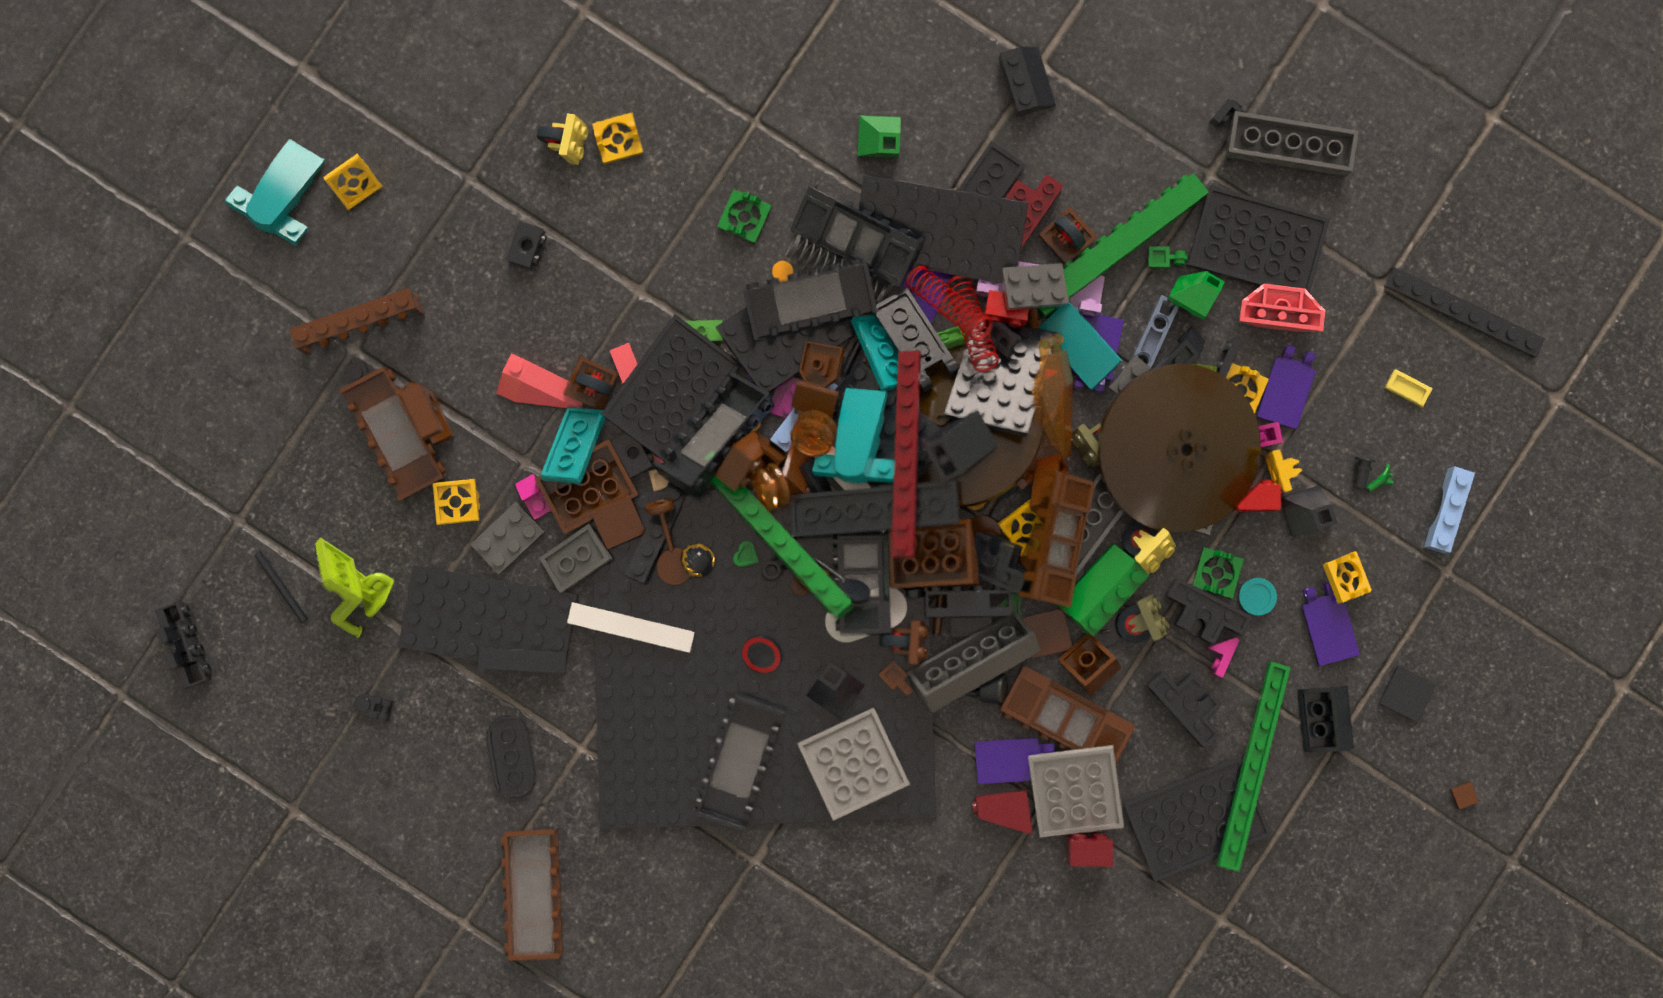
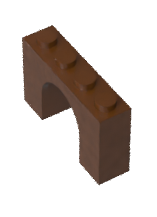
(426, 413)

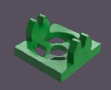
(737, 196)
(1236, 563)

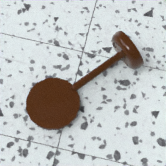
(669, 562)

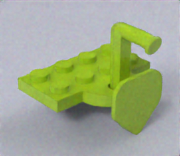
(341, 576)

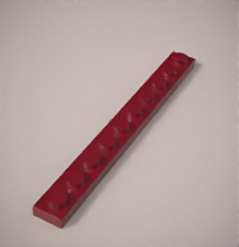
(906, 454)

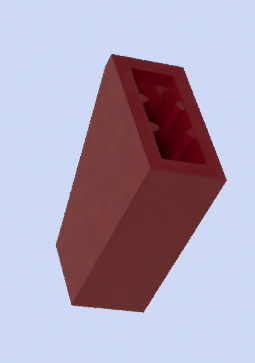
(1004, 809)

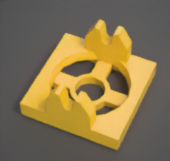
(600, 127)
(354, 162)
(1259, 380)
(1281, 470)
(440, 488)
(1006, 524)
(1331, 572)

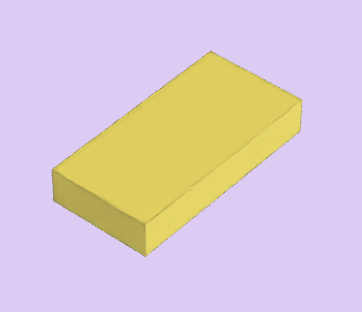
(1408, 388)

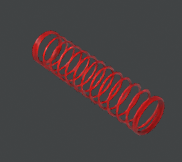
(944, 299)
(984, 355)

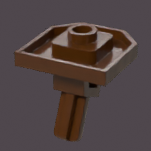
(821, 363)

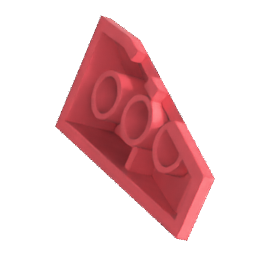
(531, 384)

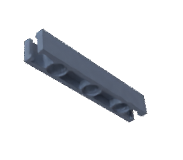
(1152, 337)

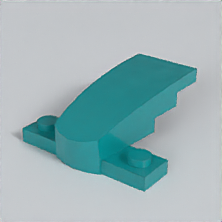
(279, 193)
(858, 441)

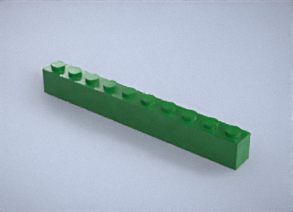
(1130, 236)
(785, 549)

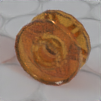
(813, 433)
(770, 487)

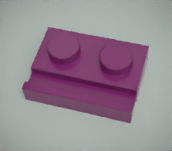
(783, 398)

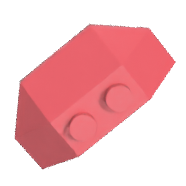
(1282, 309)

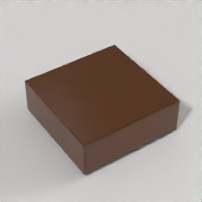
(1464, 795)

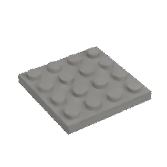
(853, 763)
(1076, 791)

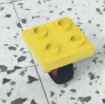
(566, 138)
(1148, 546)

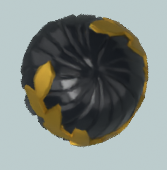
(697, 560)

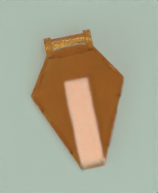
(1055, 393)

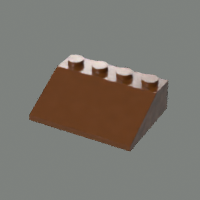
(601, 483)
(942, 558)

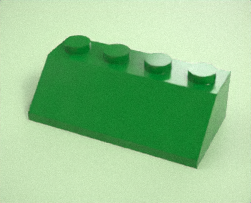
(1104, 589)

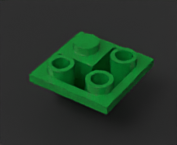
(879, 137)
(1196, 292)

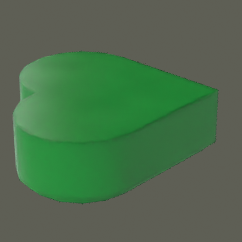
(746, 555)
(1015, 603)

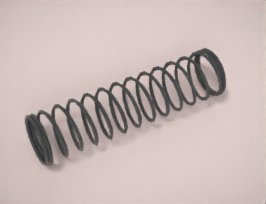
(793, 248)

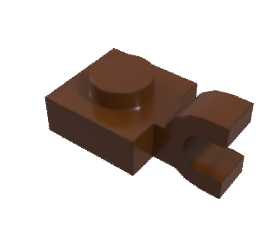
(894, 677)

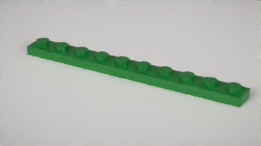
(1253, 766)

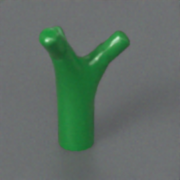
(1381, 480)

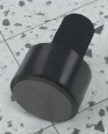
(992, 691)

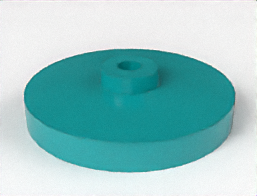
(1257, 596)

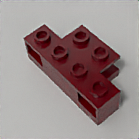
(1039, 201)

